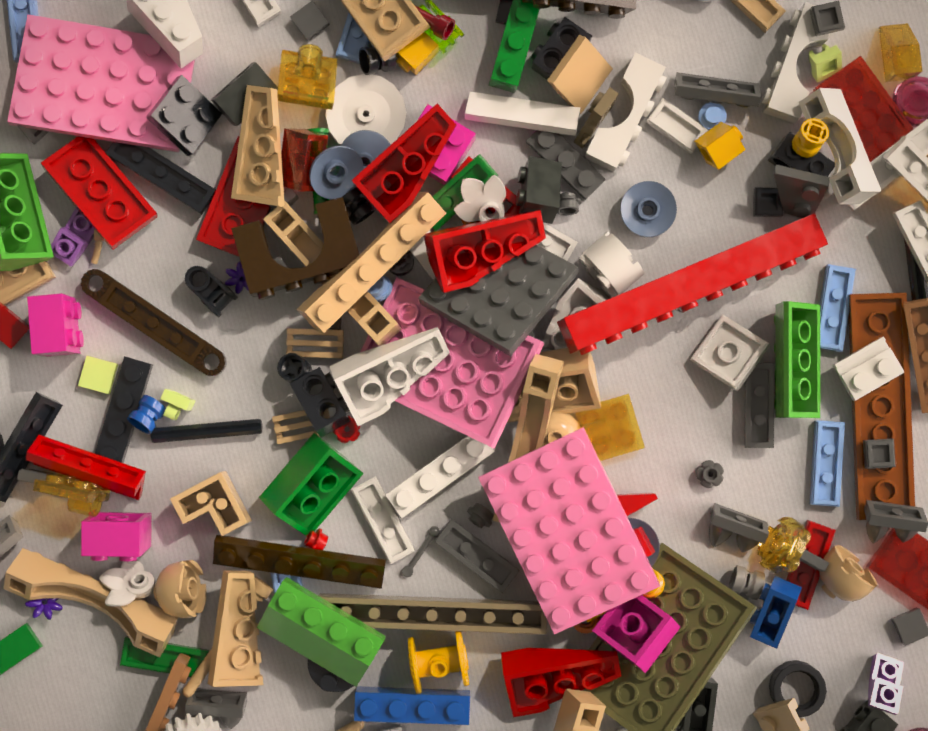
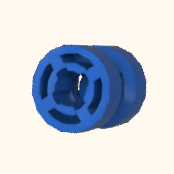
(146, 415)

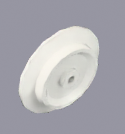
(366, 95)

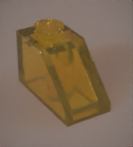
(899, 52)

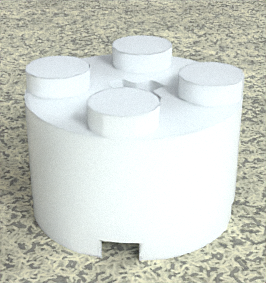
(611, 264)

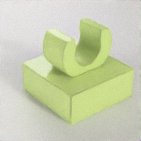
(826, 62)
(176, 403)

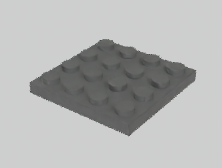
(505, 302)

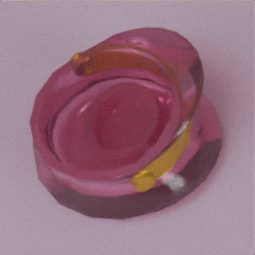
(912, 99)

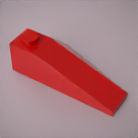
(401, 170)
(473, 250)
(541, 675)

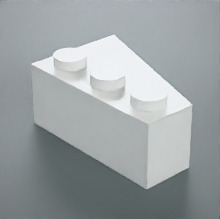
(170, 26)

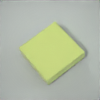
(98, 374)

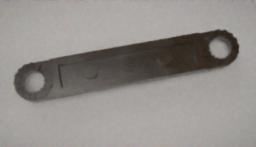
(153, 322)

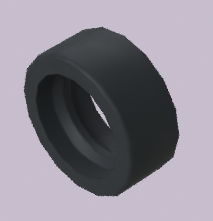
(789, 667)

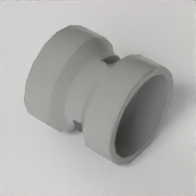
(747, 582)

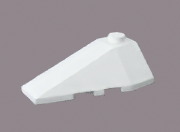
(577, 298)
(381, 374)

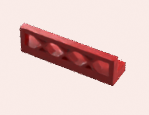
(87, 466)

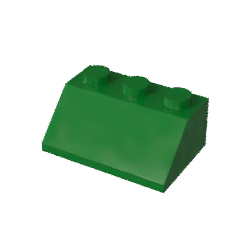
(310, 485)

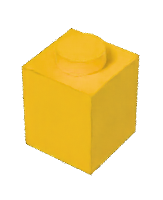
(417, 54)
(720, 145)

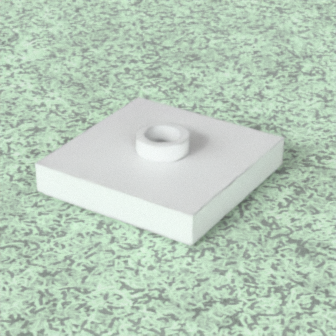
(730, 352)

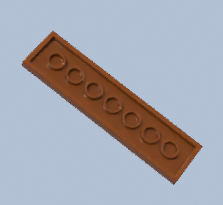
(887, 409)

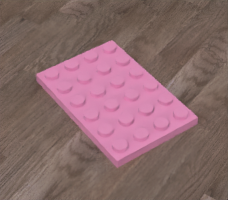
(92, 82)
(473, 384)
(569, 531)

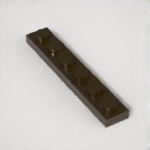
(298, 561)

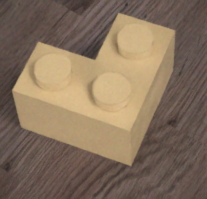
(214, 496)

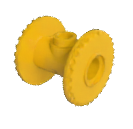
(437, 661)

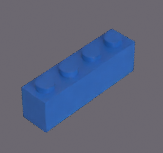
(406, 706)

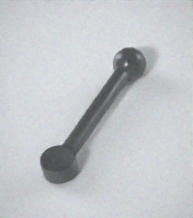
(408, 570)

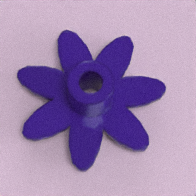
(237, 279)
(46, 609)

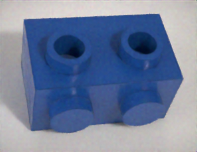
(776, 611)

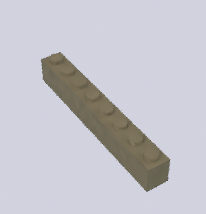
(443, 613)

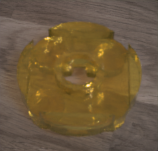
(785, 557)

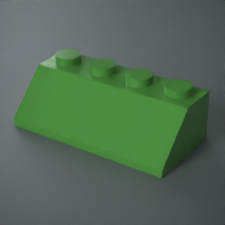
(22, 224)
(797, 360)
(321, 631)

